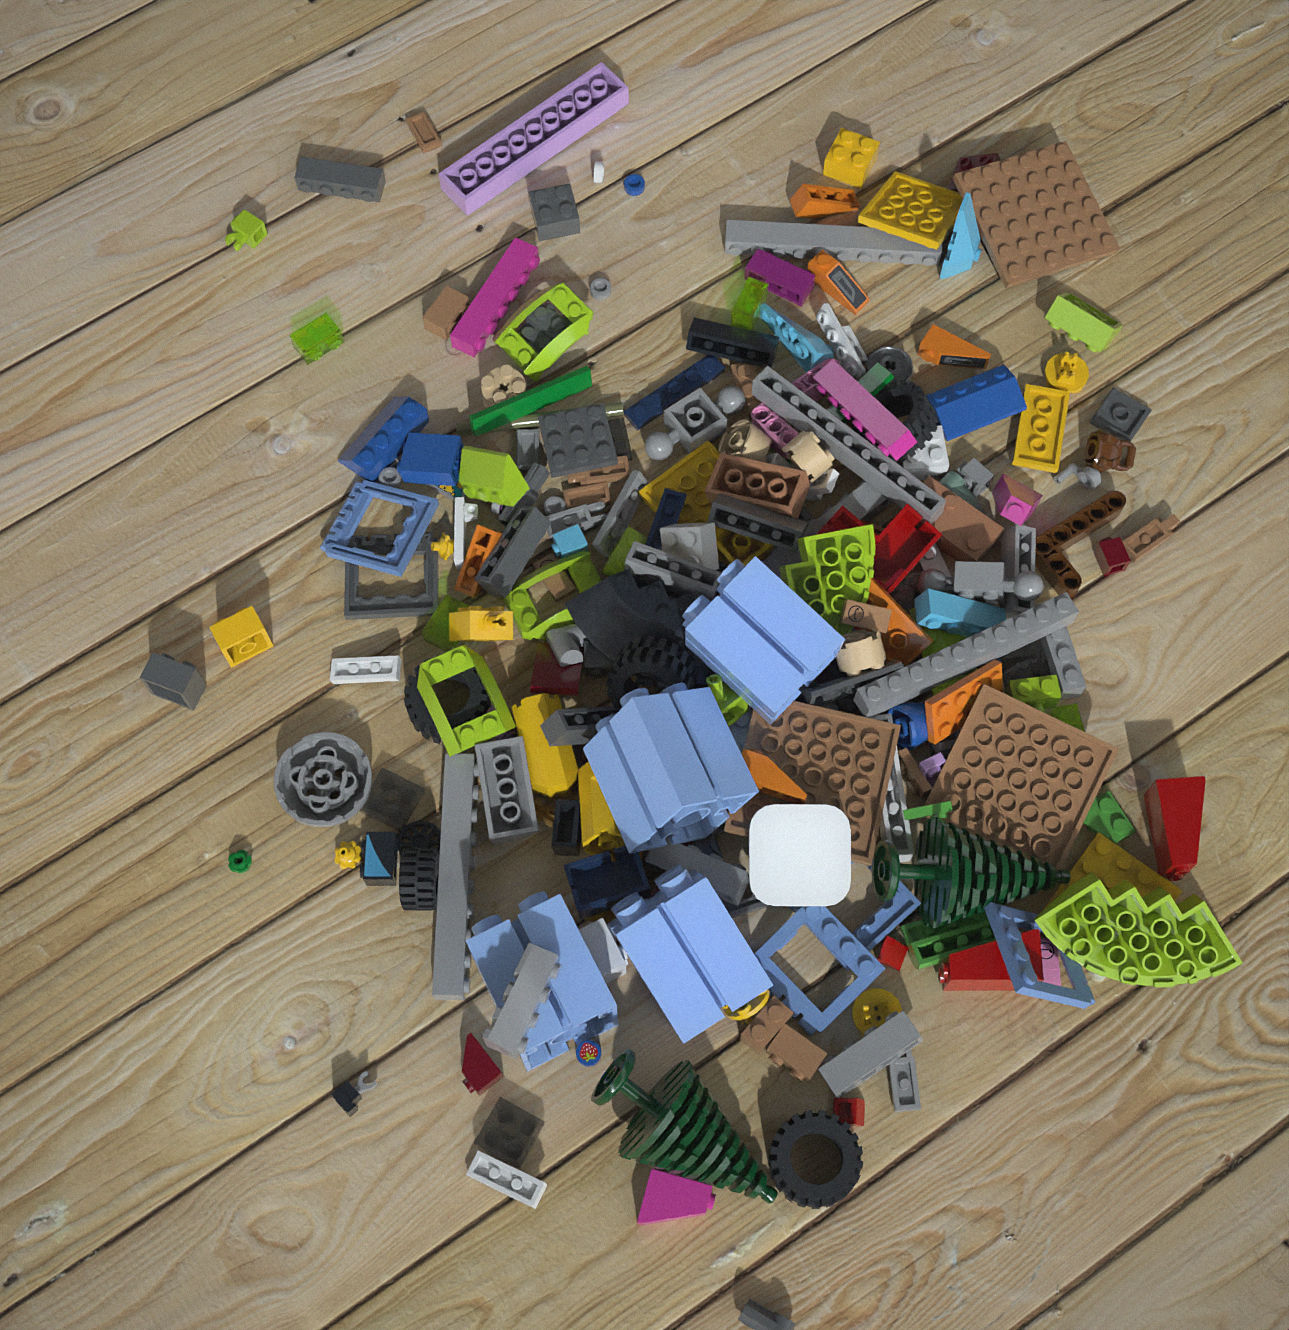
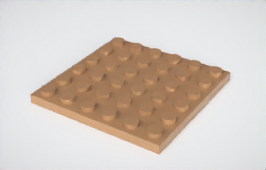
(1036, 214)
(834, 760)
(1021, 777)

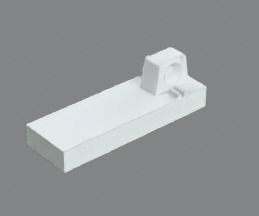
(463, 513)
(365, 669)
(506, 1179)

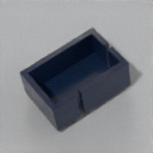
(602, 883)

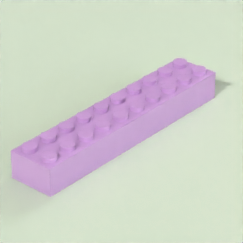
(534, 138)

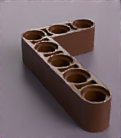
(1070, 535)

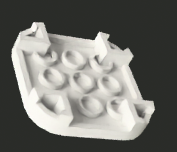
(799, 855)

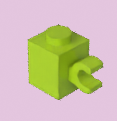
(246, 230)

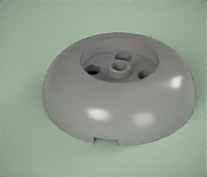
(330, 753)

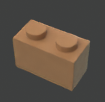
(445, 312)
(766, 1025)
(795, 1053)

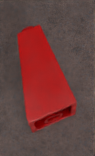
(1175, 821)
(984, 967)

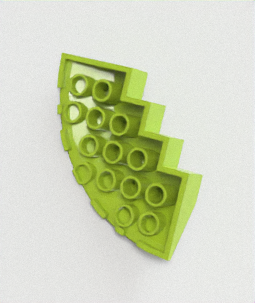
(832, 570)
(1137, 936)

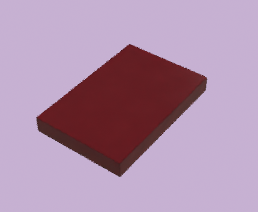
(550, 677)

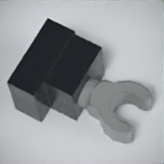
(349, 1096)

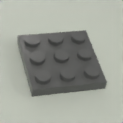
(577, 440)

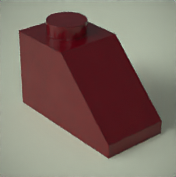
(886, 572)
(478, 1067)

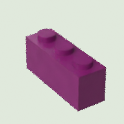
(782, 276)

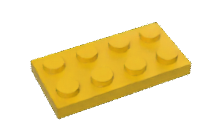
(1041, 428)

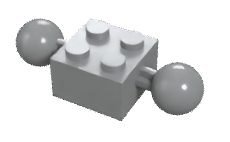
(694, 421)
(983, 582)

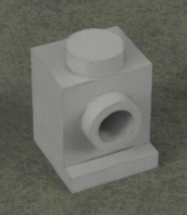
(975, 476)

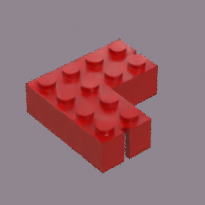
(897, 543)

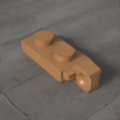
(743, 377)
(610, 474)
(1149, 537)

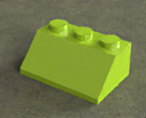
(1082, 322)
(491, 476)

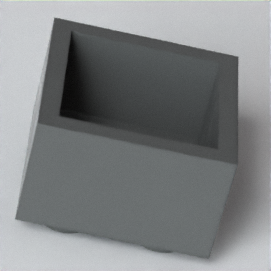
(554, 212)
(173, 680)

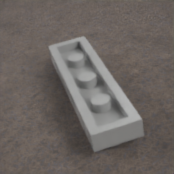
(620, 514)

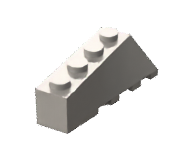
(522, 1001)

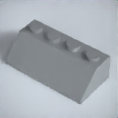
(506, 790)

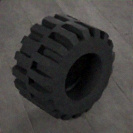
(419, 879)

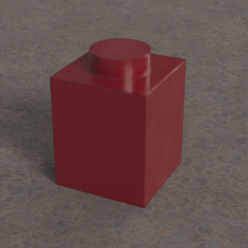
(1111, 556)

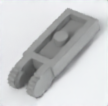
(577, 515)
(904, 1084)

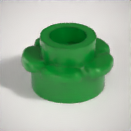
(239, 867)

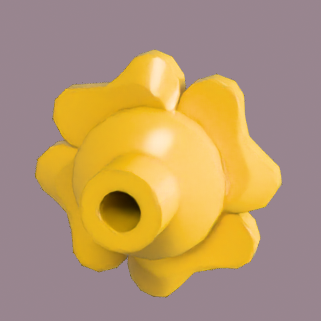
(444, 546)
(347, 854)

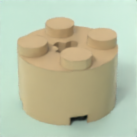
(501, 385)
(745, 442)
(807, 455)
(861, 652)

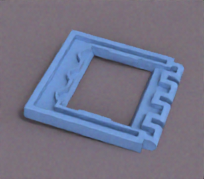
(351, 514)
(880, 922)
(1004, 924)
(844, 945)

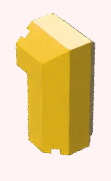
(551, 768)
(597, 822)

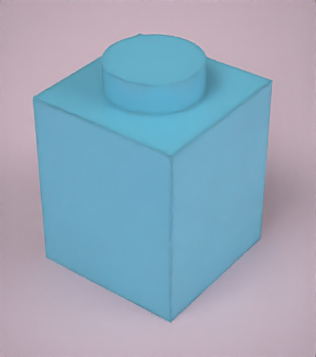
(569, 542)

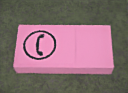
(1050, 962)

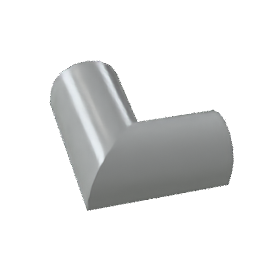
(566, 643)

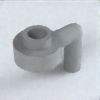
(1088, 477)

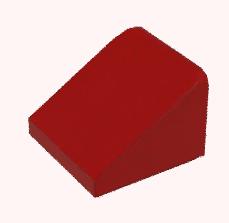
(892, 953)
(850, 1110)

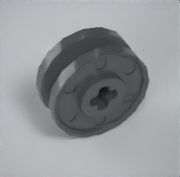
(894, 360)

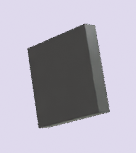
(1120, 415)

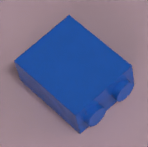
(431, 459)

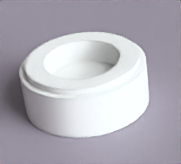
(598, 172)

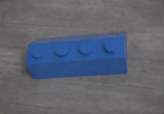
(977, 402)
(384, 438)

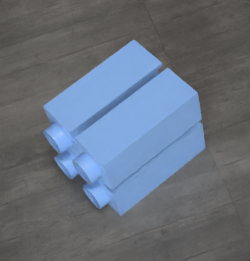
(760, 637)
(668, 767)
(688, 951)
(579, 997)

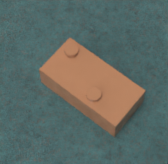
(759, 483)
(964, 529)

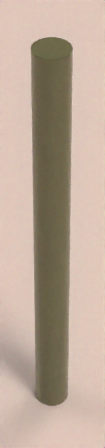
(531, 420)

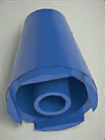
(912, 722)

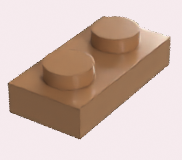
(916, 780)

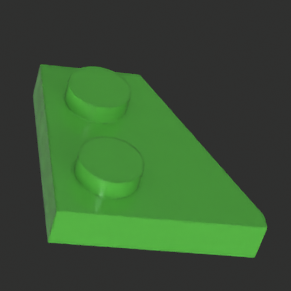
(935, 810)
(1108, 819)

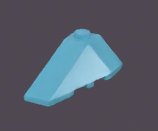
(964, 241)
(800, 343)

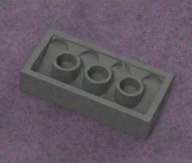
(846, 686)

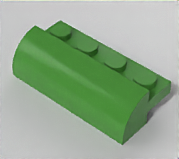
(933, 945)

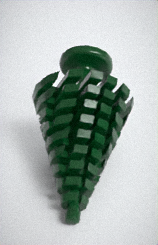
(960, 873)
(682, 1129)

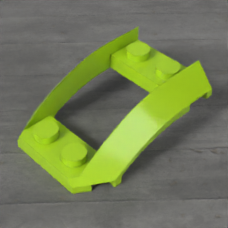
(522, 352)
(523, 610)
(478, 729)

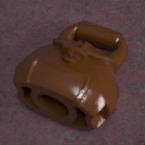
(1105, 451)

